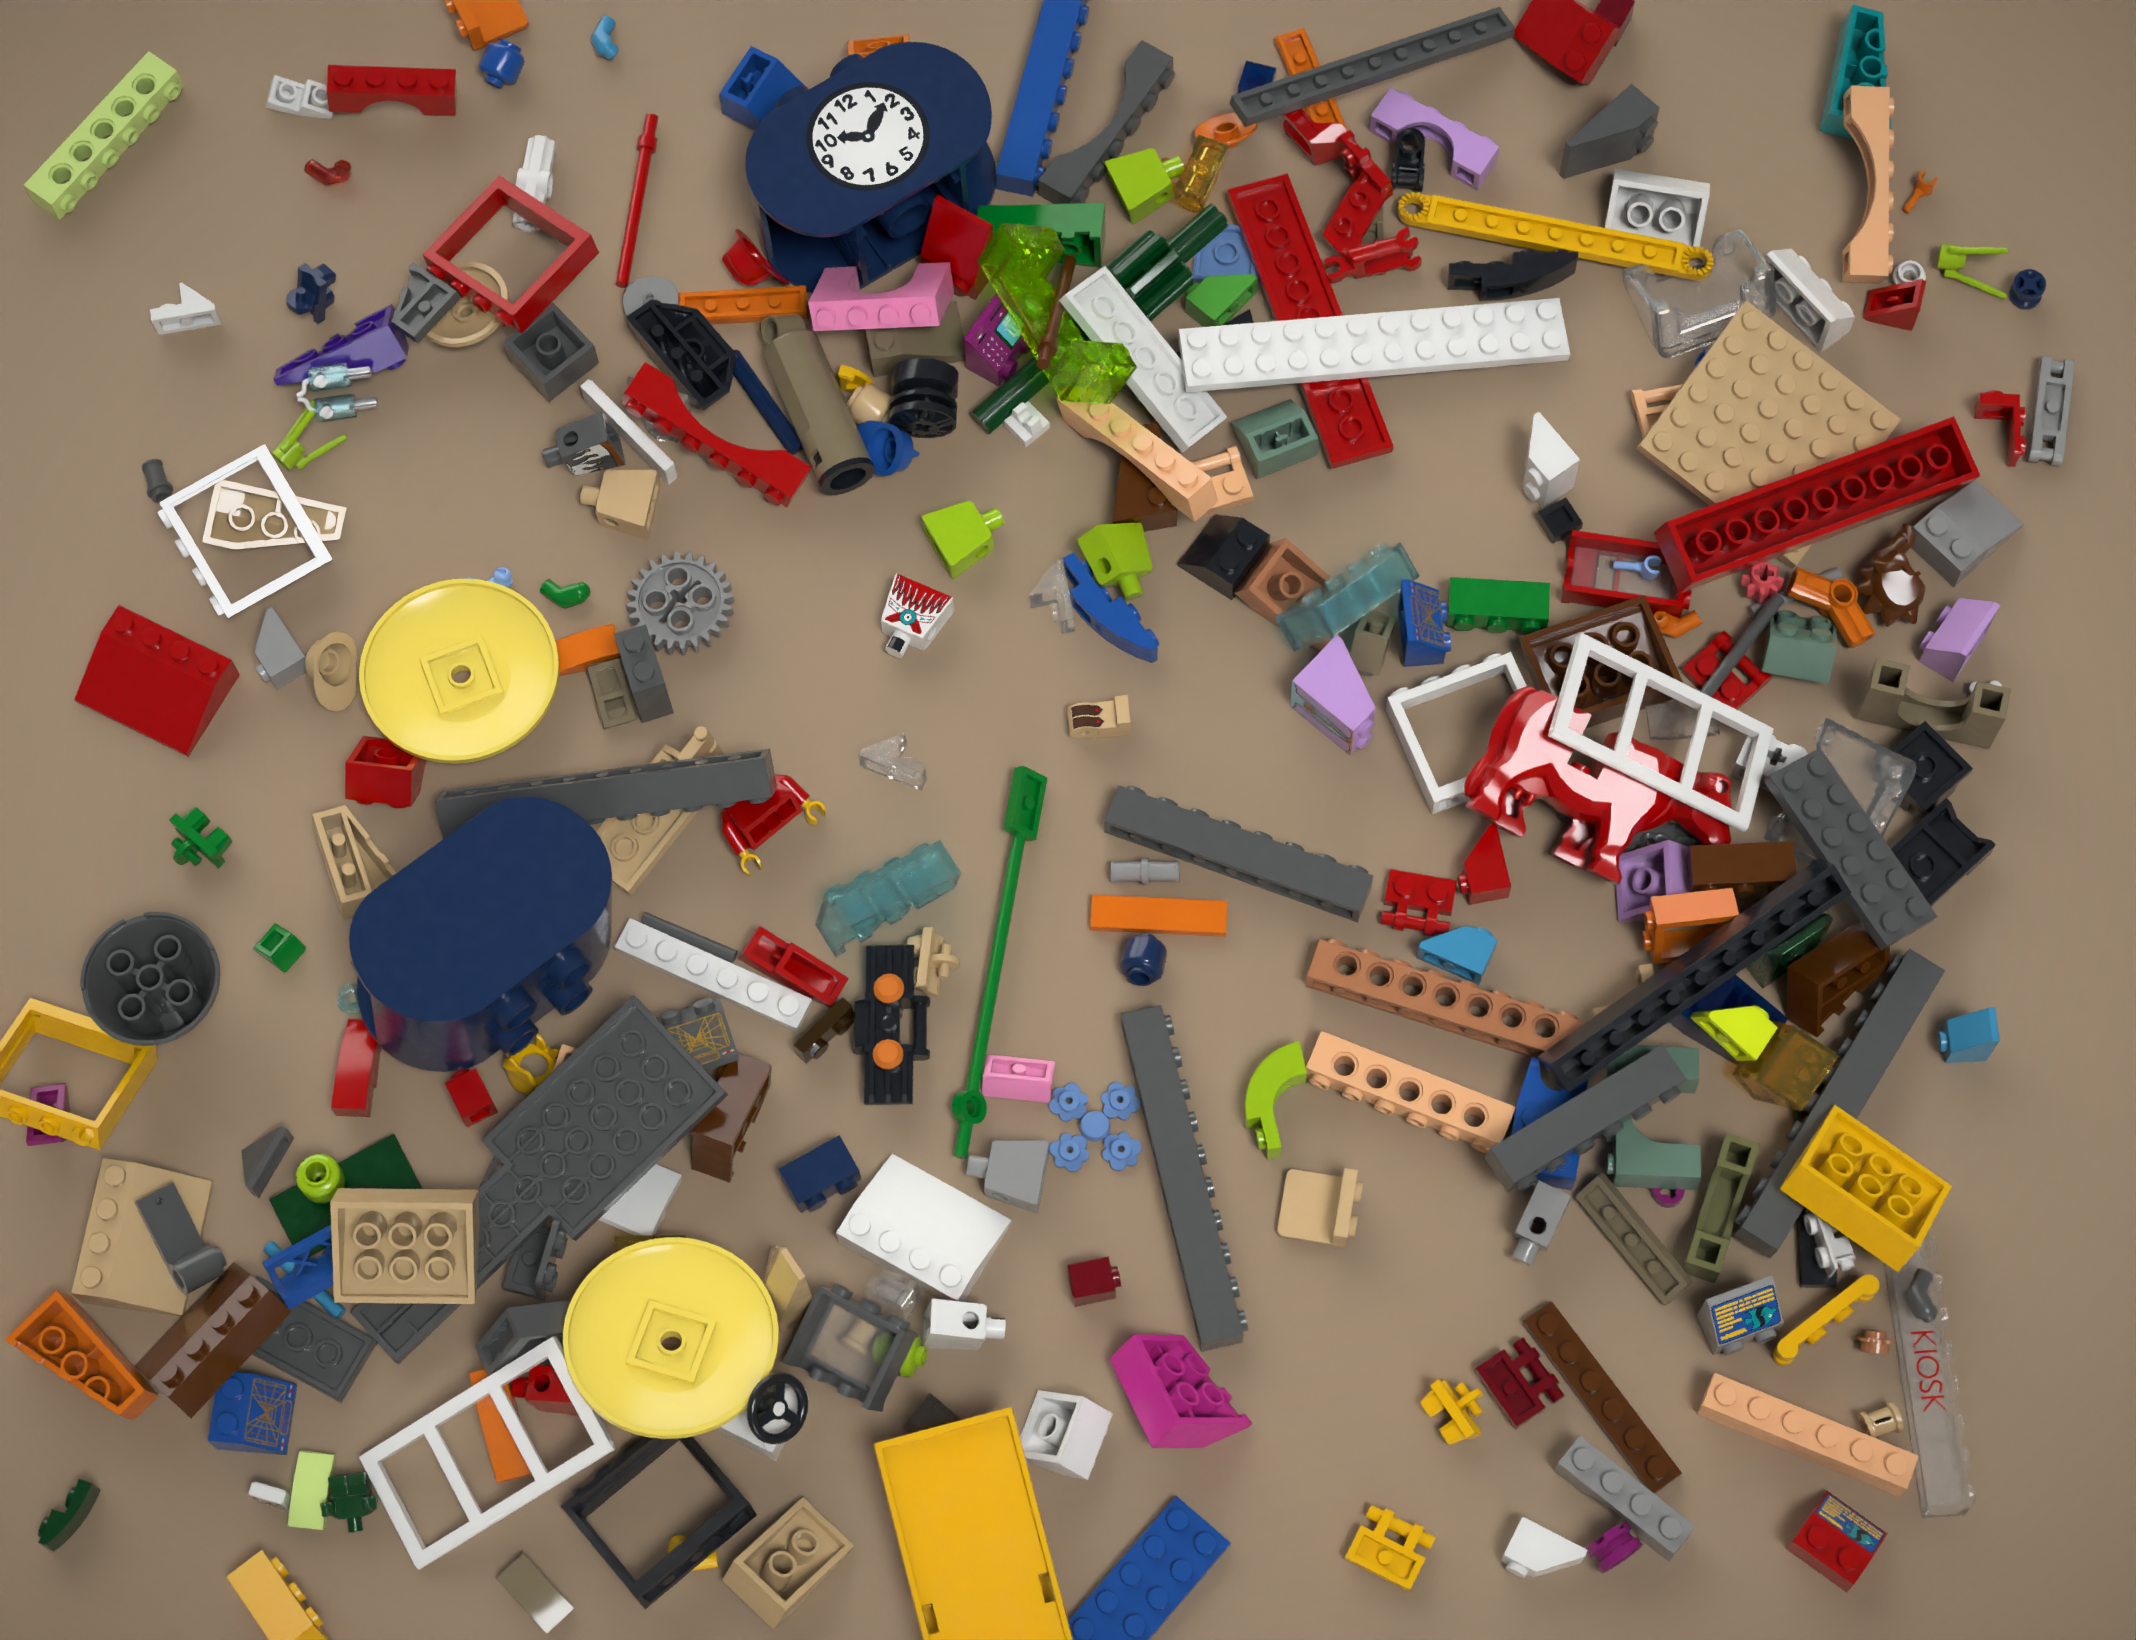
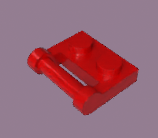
(1732, 690)

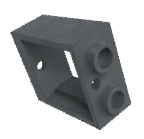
(520, 1331)

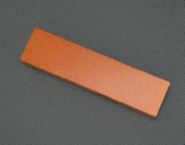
(1298, 57)
(747, 304)
(1158, 915)

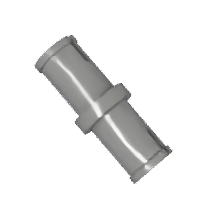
(1145, 871)

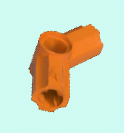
(1821, 593)

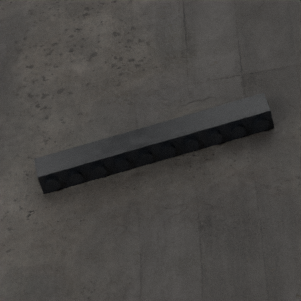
(1694, 974)

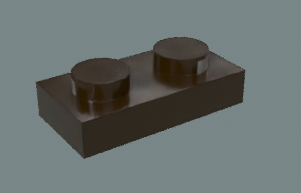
(816, 1039)

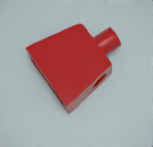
(544, 1391)

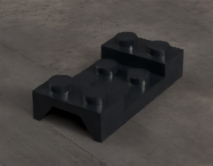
(1940, 852)

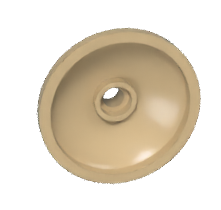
(456, 328)

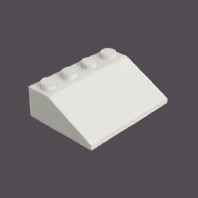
(923, 1230)

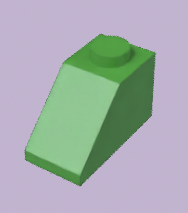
(1219, 298)

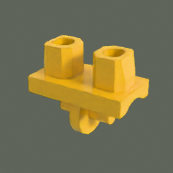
(1443, 1398)

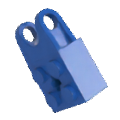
(1533, 1103)

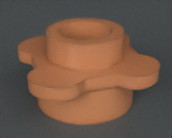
(1875, 1342)

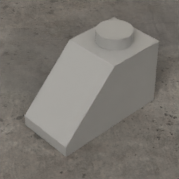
(278, 652)

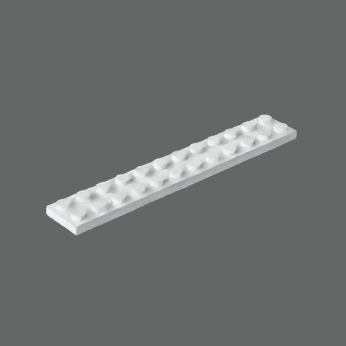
(1373, 345)

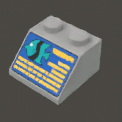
(1741, 1317)

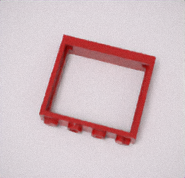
(521, 314)

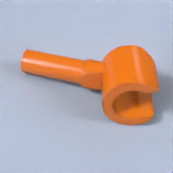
(1921, 189)

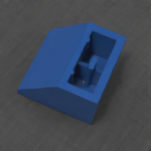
(756, 87)

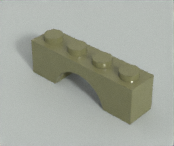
(1720, 1207)

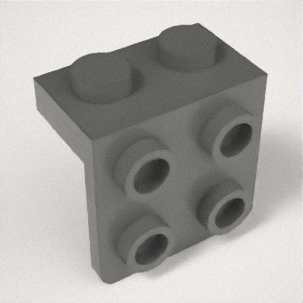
(533, 1265)

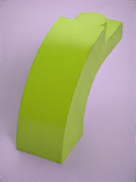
(1272, 1077)

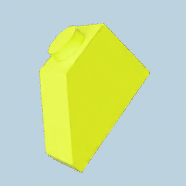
(1738, 1030)

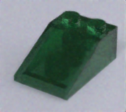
(1776, 961)

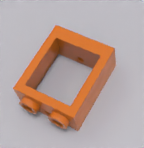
(1680, 911)

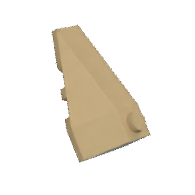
(256, 518)
(786, 1287)

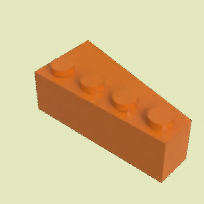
(79, 1352)

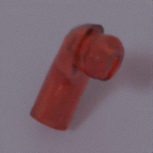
(329, 176)

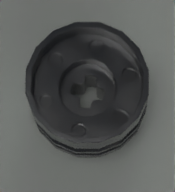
(924, 397)

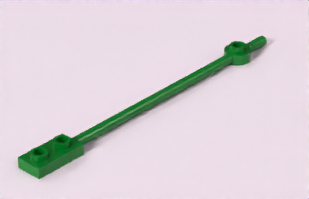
(1023, 823)

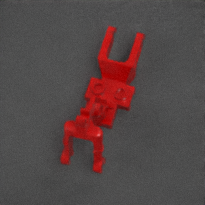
(1359, 206)

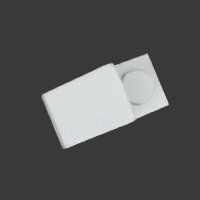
(192, 314)

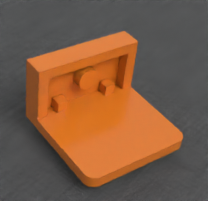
(487, 19)

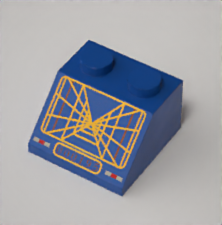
(1422, 624)
(252, 1414)

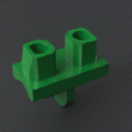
(189, 828)

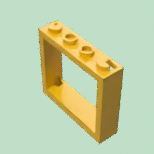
(84, 1033)

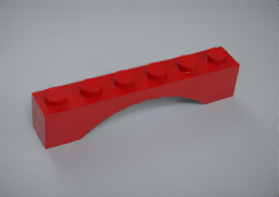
(771, 471)

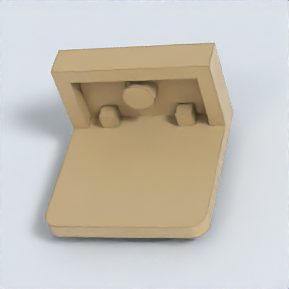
(1319, 1207)

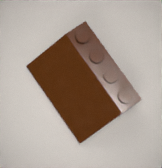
(1603, 690)
(213, 1339)

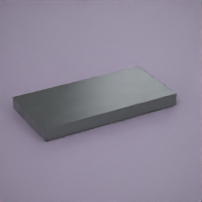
(316, 1348)

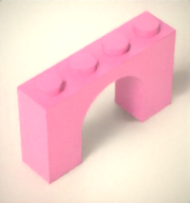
(919, 303)

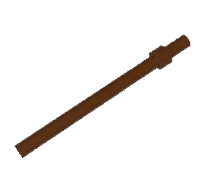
(1048, 342)

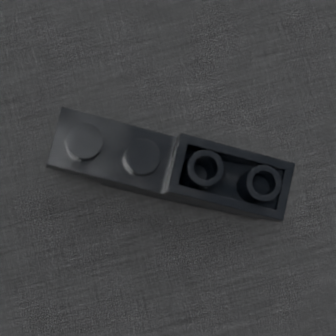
(1524, 276)

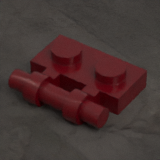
(1512, 1390)

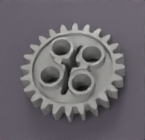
(702, 619)

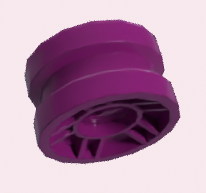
(1614, 1547)

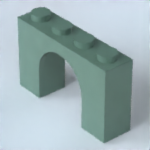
(1647, 1163)

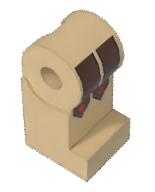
(1100, 718)

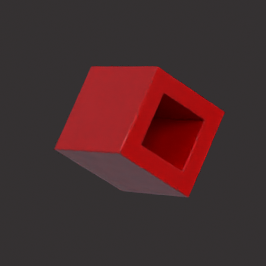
(471, 1096)

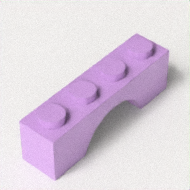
(1469, 153)

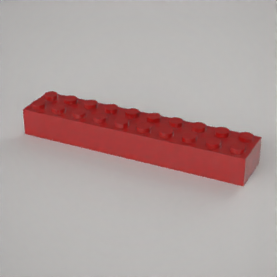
(1816, 504)

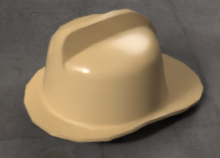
(333, 670)

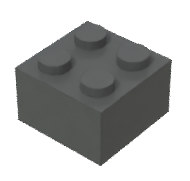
(551, 352)

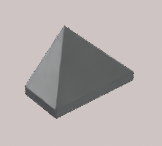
(263, 1158)

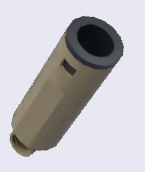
(815, 405)

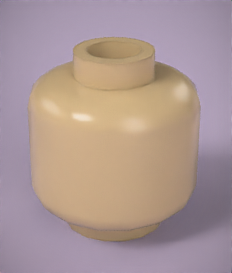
(869, 404)

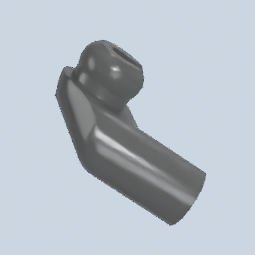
(1917, 1297)

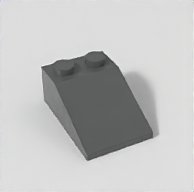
(1612, 134)

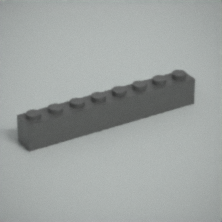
(1238, 853)

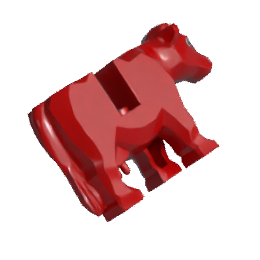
(1600, 801)

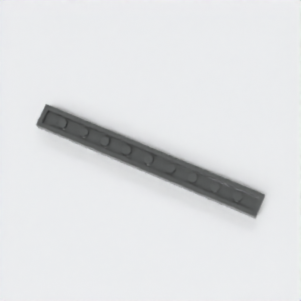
(1371, 66)

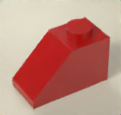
(1485, 870)

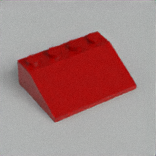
(155, 681)

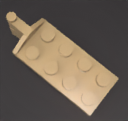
(641, 842)

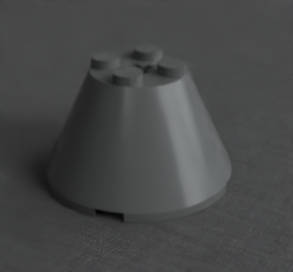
(150, 979)

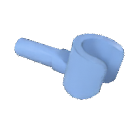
(1643, 568)

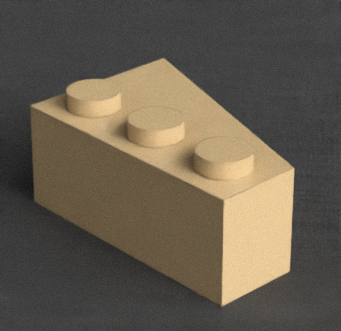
(349, 857)

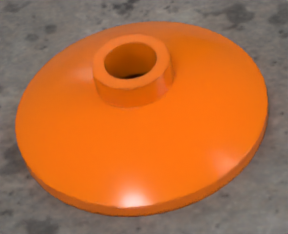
(1225, 129)

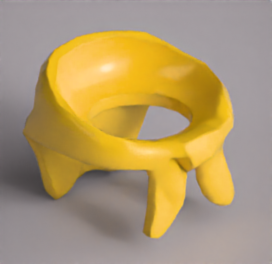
(522, 1079)

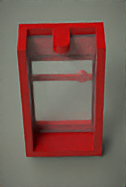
(1594, 582)

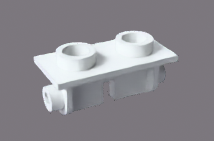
(1830, 1251)

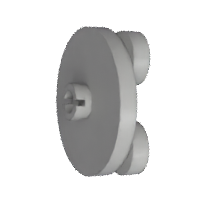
(646, 289)

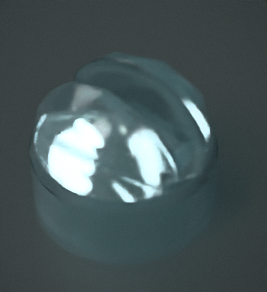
(343, 999)

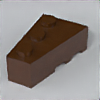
(1139, 497)
(1746, 867)
(1830, 975)
(723, 1129)

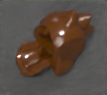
(1892, 582)

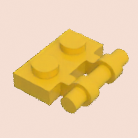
(1385, 1557)

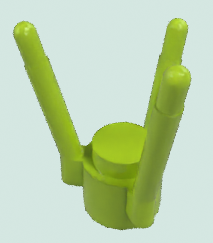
(1954, 257)
(290, 451)

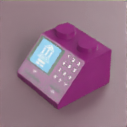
(994, 344)

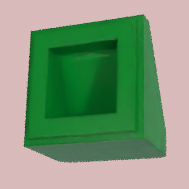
(280, 948)

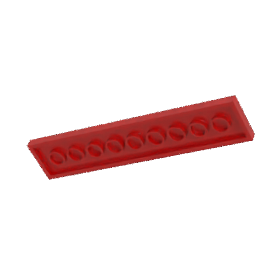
(1300, 289)

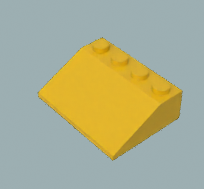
(1866, 1188)

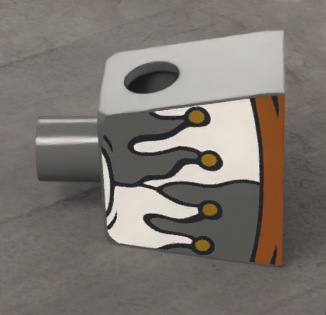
(586, 446)

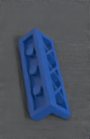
(309, 1274)

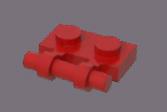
(1422, 894)

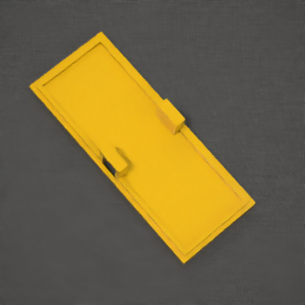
(972, 1532)

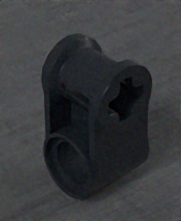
(1409, 164)

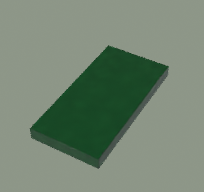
(375, 1167)

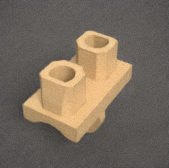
(934, 961)

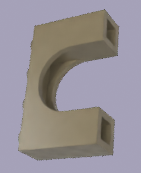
(1966, 721)

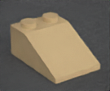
(787, 1563)

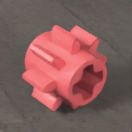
(1762, 581)

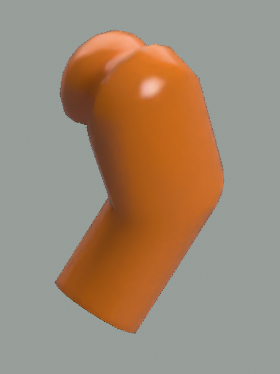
(1675, 626)

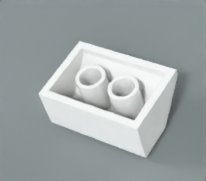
(1658, 206)
(1808, 300)

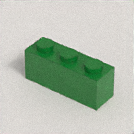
(1497, 605)

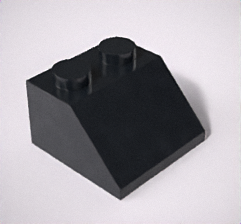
(1225, 553)

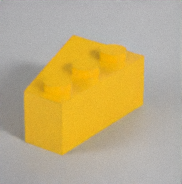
(274, 1601)

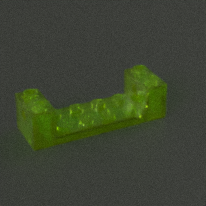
(1018, 269)

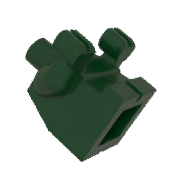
(350, 1499)

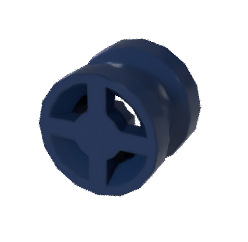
(2027, 281)

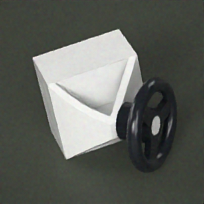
(772, 1415)

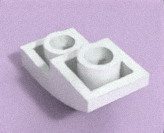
(298, 98)

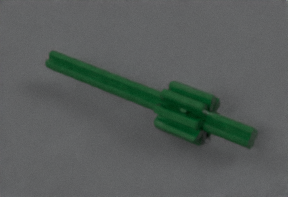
(1150, 273)

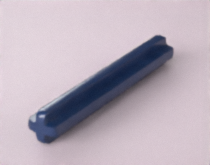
(766, 405)

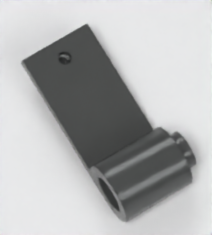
(178, 1241)

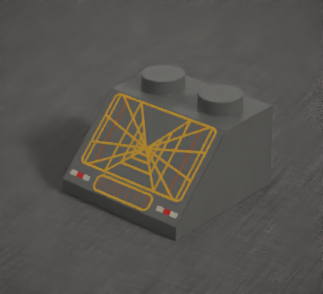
(702, 1032)

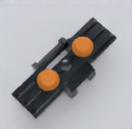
(877, 1025)

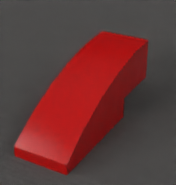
(793, 967)
(356, 1072)

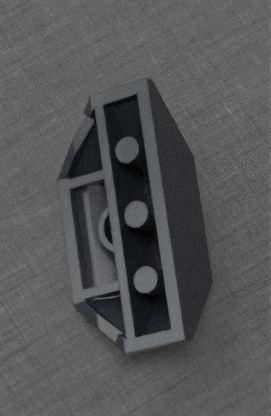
(686, 350)

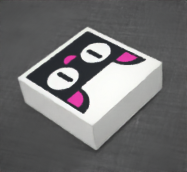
(270, 1495)

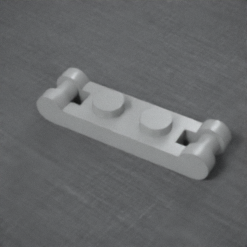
(2051, 410)

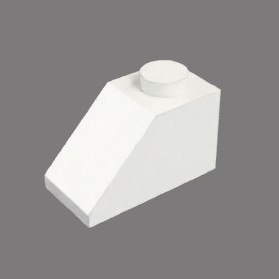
(1539, 1551)

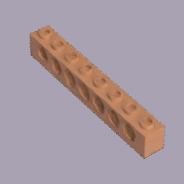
(1424, 1007)

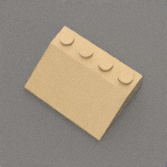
(405, 1245)
(118, 1256)

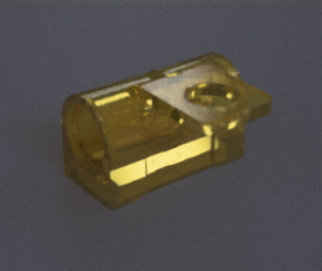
(1200, 174)

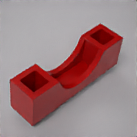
(358, 86)

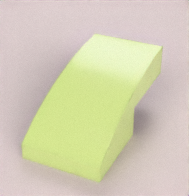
(310, 1489)

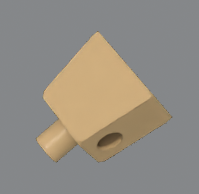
(625, 500)

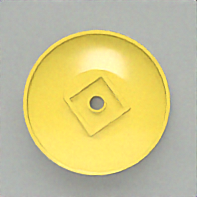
(452, 629)
(659, 1293)

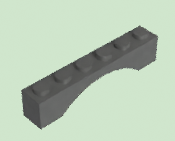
(1073, 173)

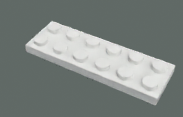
(1158, 382)

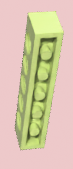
(106, 119)

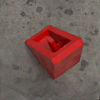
(1895, 304)

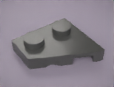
(422, 303)

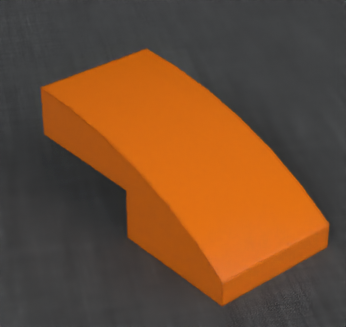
(586, 648)

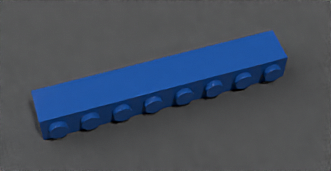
(1040, 95)

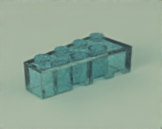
(1347, 596)
(885, 895)

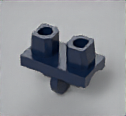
(312, 291)

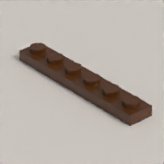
(1601, 1398)

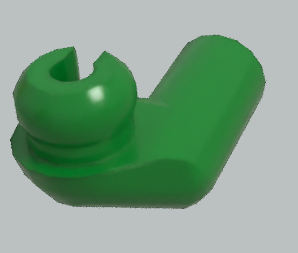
(566, 596)

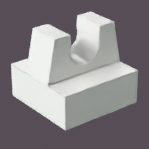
(1026, 423)

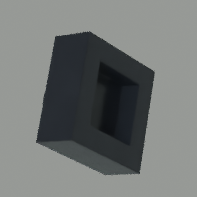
(1559, 520)

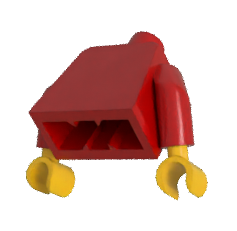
(752, 824)

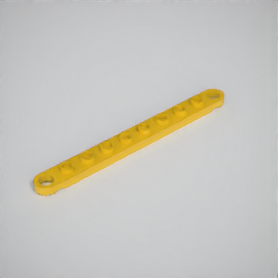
(1554, 234)

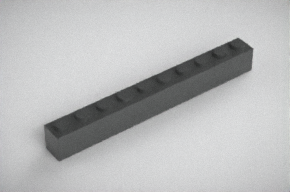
(628, 790)
(1847, 1086)
(1182, 1178)

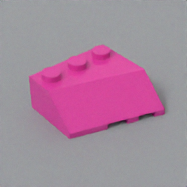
(1174, 1393)

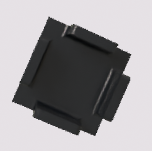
(1937, 769)

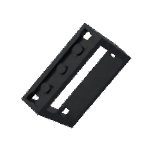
(691, 1550)

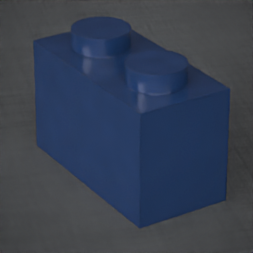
(820, 1175)

